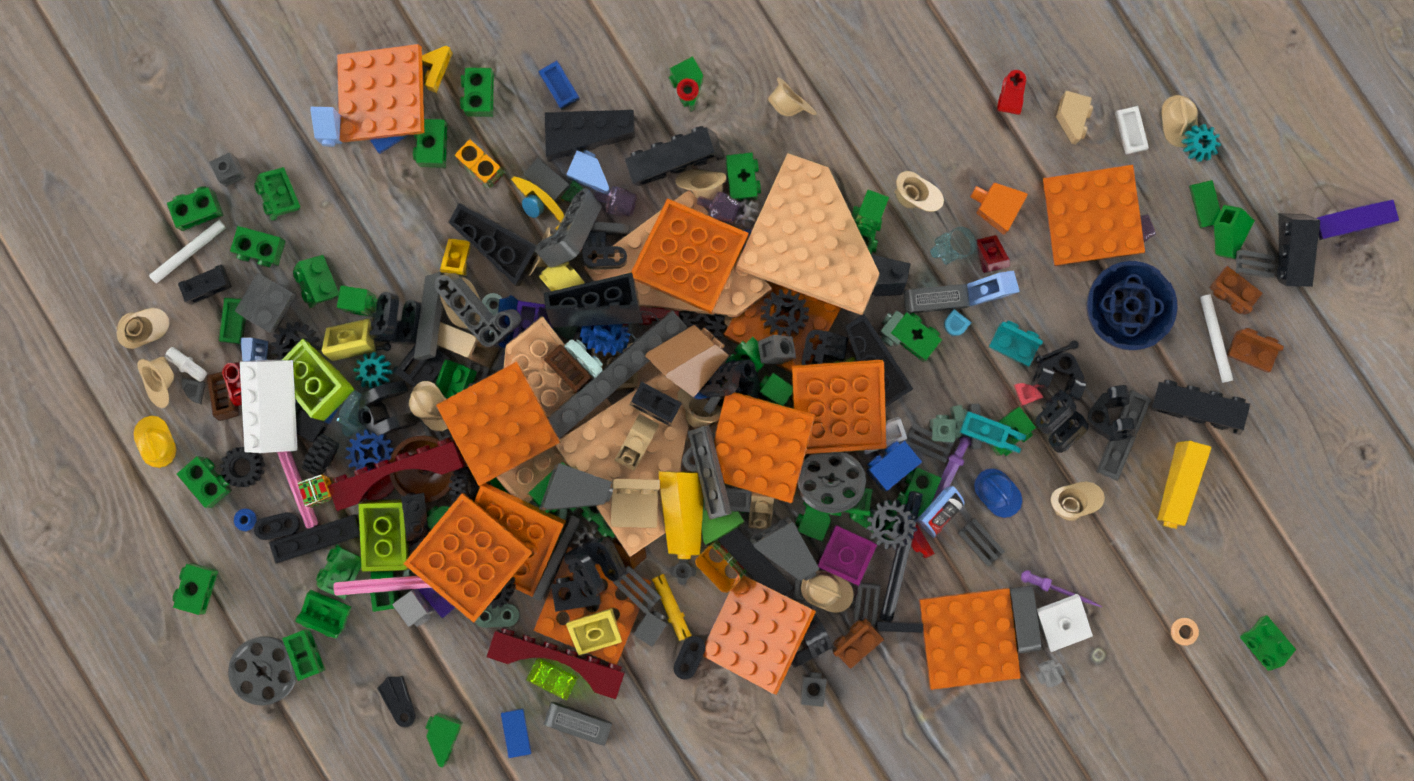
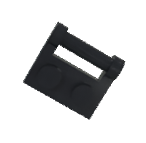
(424, 371)

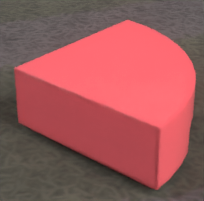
(1027, 393)

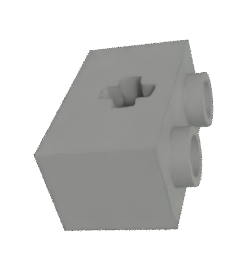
(413, 608)

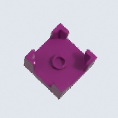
(846, 555)

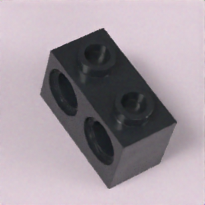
(655, 404)
(577, 598)

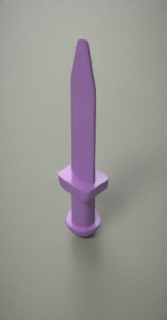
(955, 461)
(1045, 584)

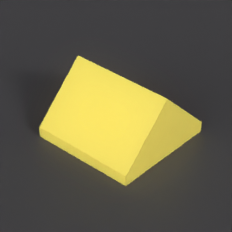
(348, 340)
(594, 631)

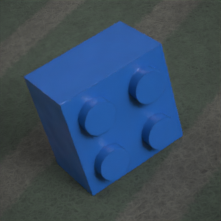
(893, 465)

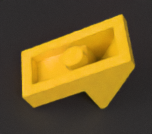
(438, 62)
(456, 257)

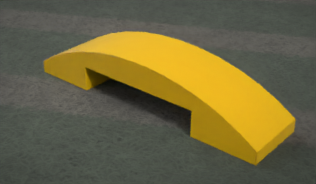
(528, 188)

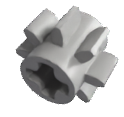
(747, 213)
(582, 536)
(1050, 673)

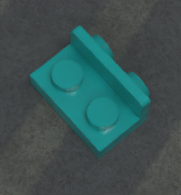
(1015, 343)

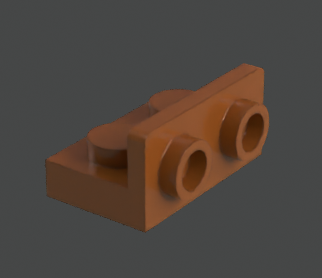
(1235, 290)
(1254, 349)
(857, 643)

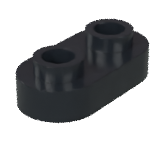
(278, 526)
(689, 657)

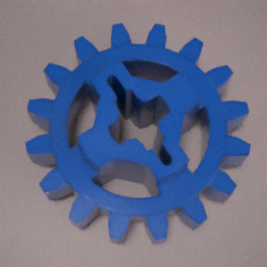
(605, 338)
(377, 445)

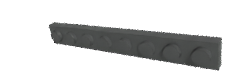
(614, 374)

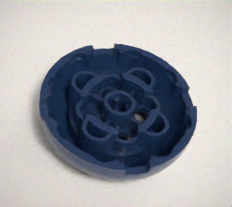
(1157, 309)

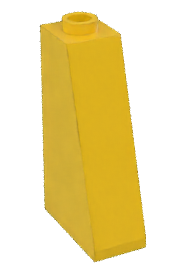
(1182, 482)
(682, 512)

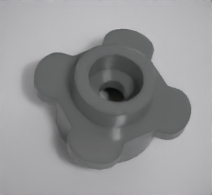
(682, 577)

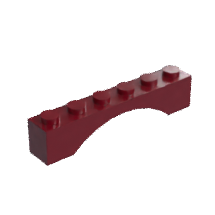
(354, 489)
(510, 648)

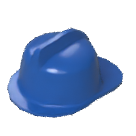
(998, 493)

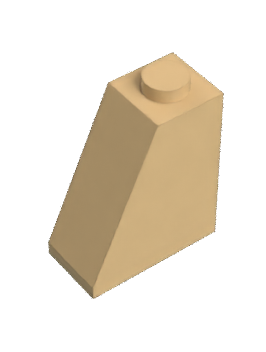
(465, 345)

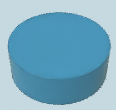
(533, 206)

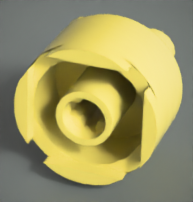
(560, 277)

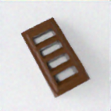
(562, 374)
(217, 408)

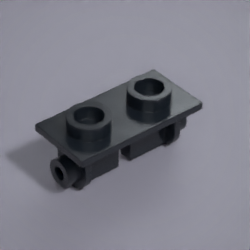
(415, 516)

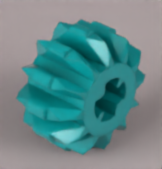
(1205, 136)
(380, 368)

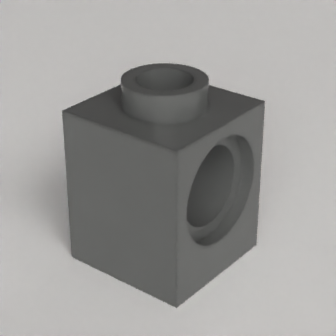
(227, 169)
(776, 349)
(651, 627)
(813, 699)

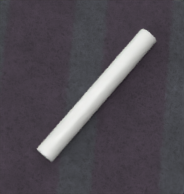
(187, 251)
(1216, 338)

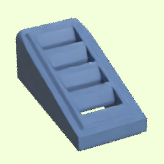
(254, 349)

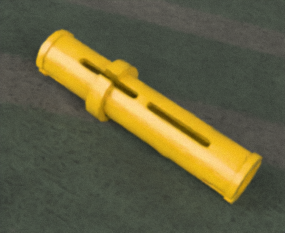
(671, 607)

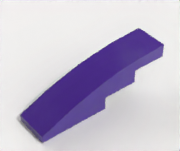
(1357, 219)

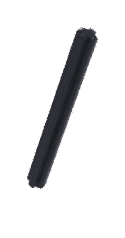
(899, 564)

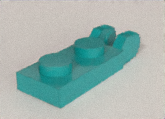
(990, 432)

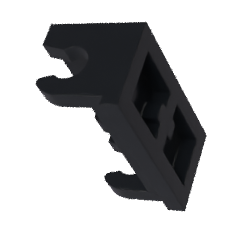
(205, 285)

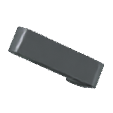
(572, 230)
(452, 287)

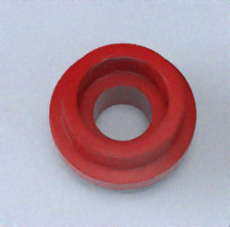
(687, 83)

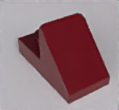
(992, 254)

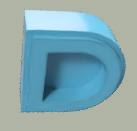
(956, 323)

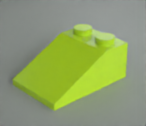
(317, 382)
(382, 535)

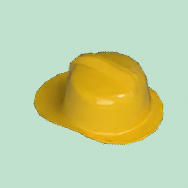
(154, 441)

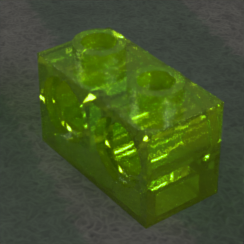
(552, 678)

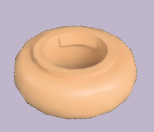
(1194, 631)

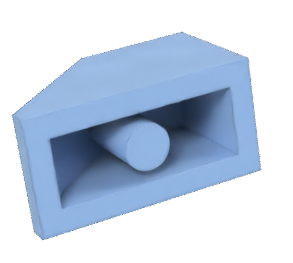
(326, 125)
(588, 172)
(992, 288)

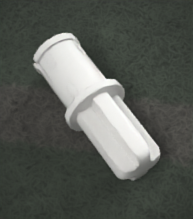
(185, 364)

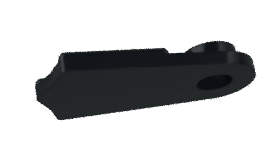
(397, 699)

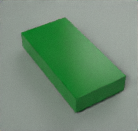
(1205, 203)
(232, 323)

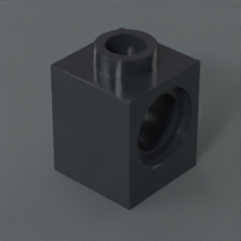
(309, 427)

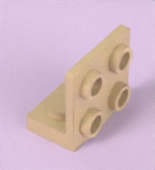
(634, 503)

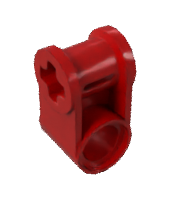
(1012, 96)
(233, 382)

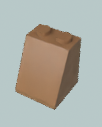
(689, 358)

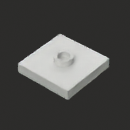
(1064, 622)

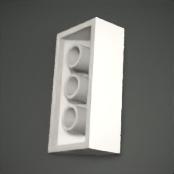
(268, 406)

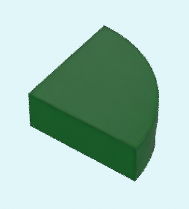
(571, 192)

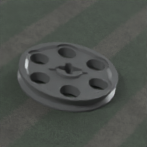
(840, 484)
(252, 672)

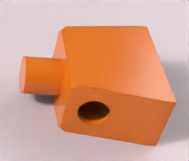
(999, 205)

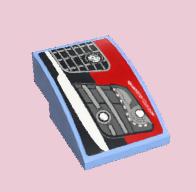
(941, 511)

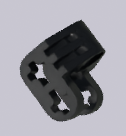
(595, 247)
(387, 327)
(832, 347)
(1045, 371)
(735, 377)
(374, 414)
(1062, 418)
(1122, 428)
(583, 562)
(816, 641)

